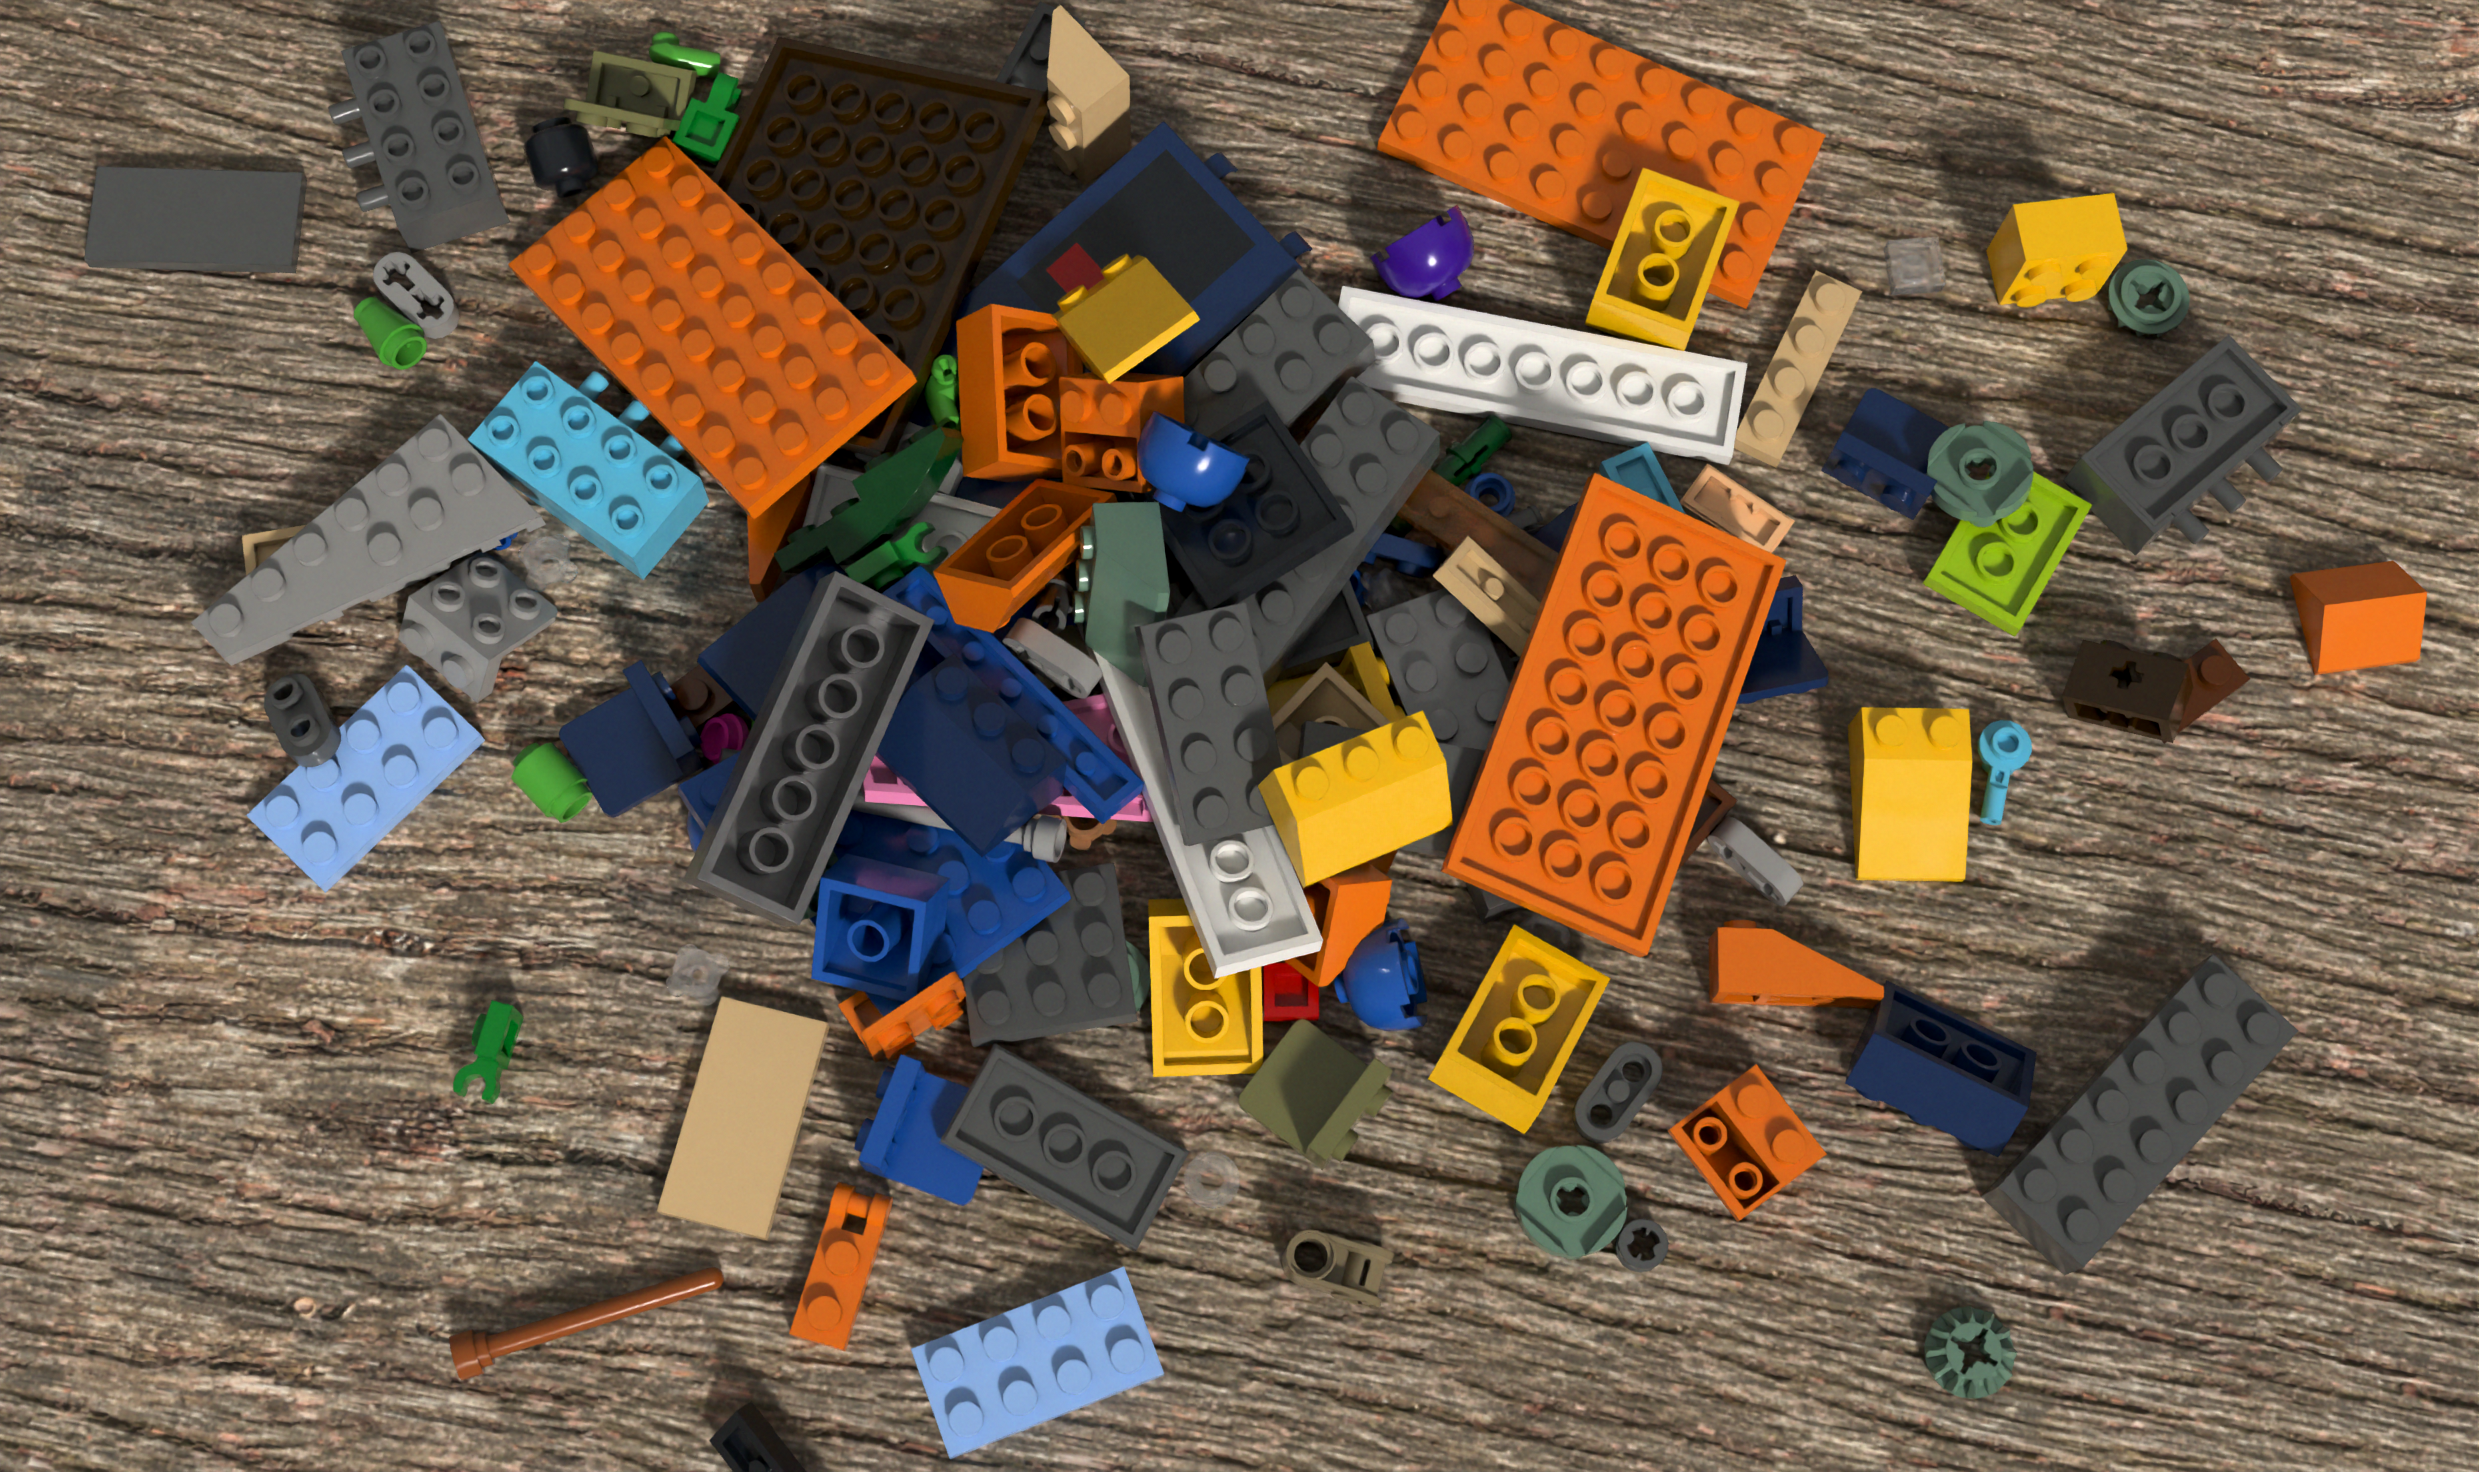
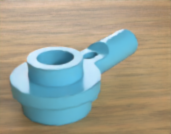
(2003, 749)

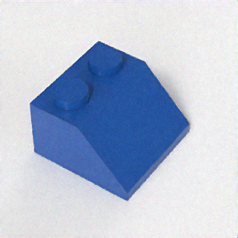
(878, 926)

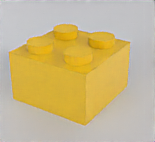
(2056, 249)

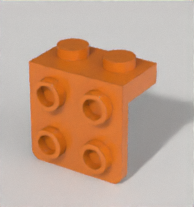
(895, 1032)

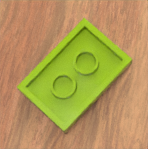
(2007, 565)

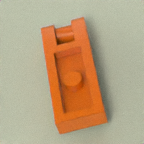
(841, 1268)

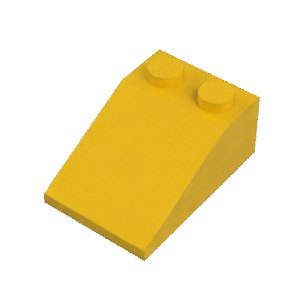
(1661, 262)
(1122, 317)
(1910, 793)
(1198, 1020)
(1519, 1029)

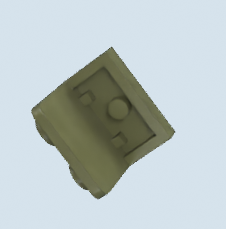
(635, 91)
(1315, 1093)

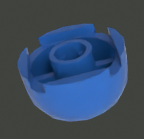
(1187, 464)
(1384, 980)

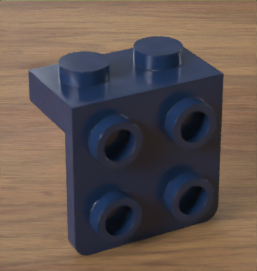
(1886, 452)
(1783, 656)
(633, 743)

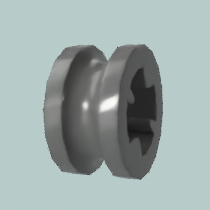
(1656, 1254)

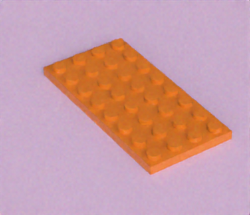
(1571, 122)
(712, 326)
(1615, 716)

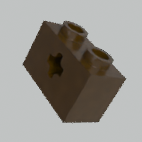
(2128, 689)

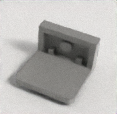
(472, 621)

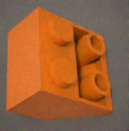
(1105, 423)
(1747, 1142)

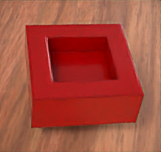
(1288, 994)

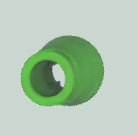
(390, 334)

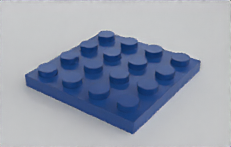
(988, 898)

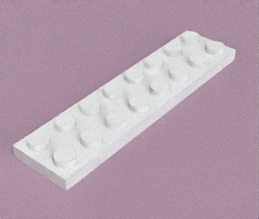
(1549, 376)
(1235, 886)

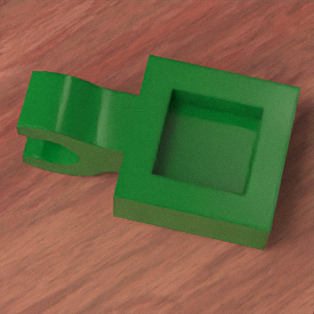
(709, 125)
(892, 559)
(494, 1042)

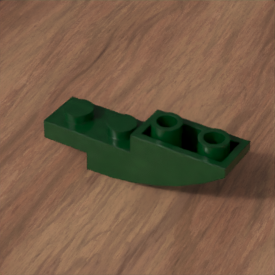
(890, 496)

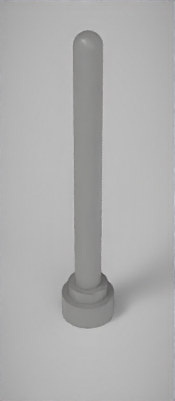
(1041, 837)

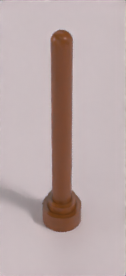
(476, 1351)

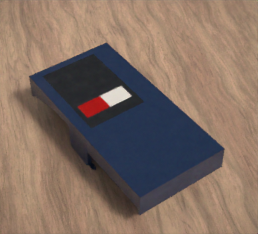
(1153, 206)

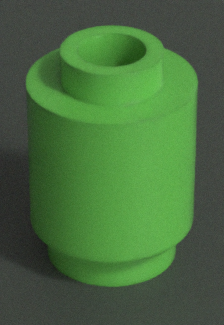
(551, 781)

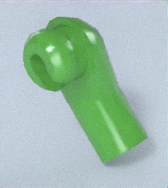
(667, 51)
(943, 392)

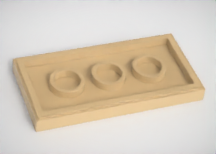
(743, 1118)

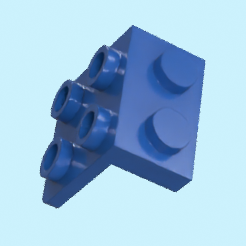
(907, 1133)

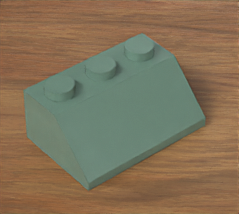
(1121, 581)

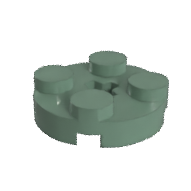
(1980, 500)
(1603, 1201)

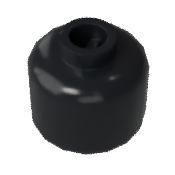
(561, 156)

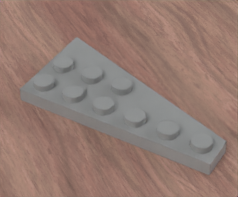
(382, 535)

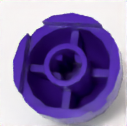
(1428, 258)

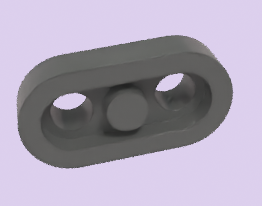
(302, 720)
(1616, 1094)

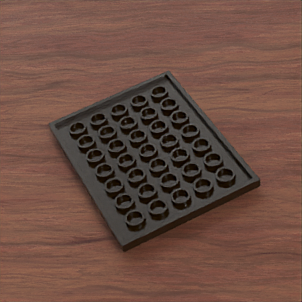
(880, 190)

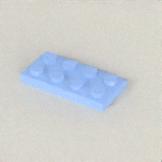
(384, 767)
(1037, 1362)

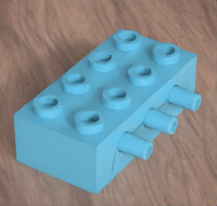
(592, 466)

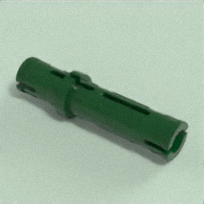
(1463, 461)

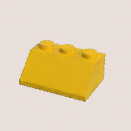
(1360, 798)

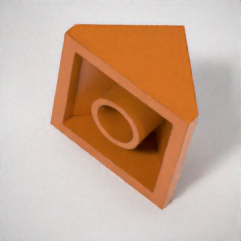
(2360, 616)

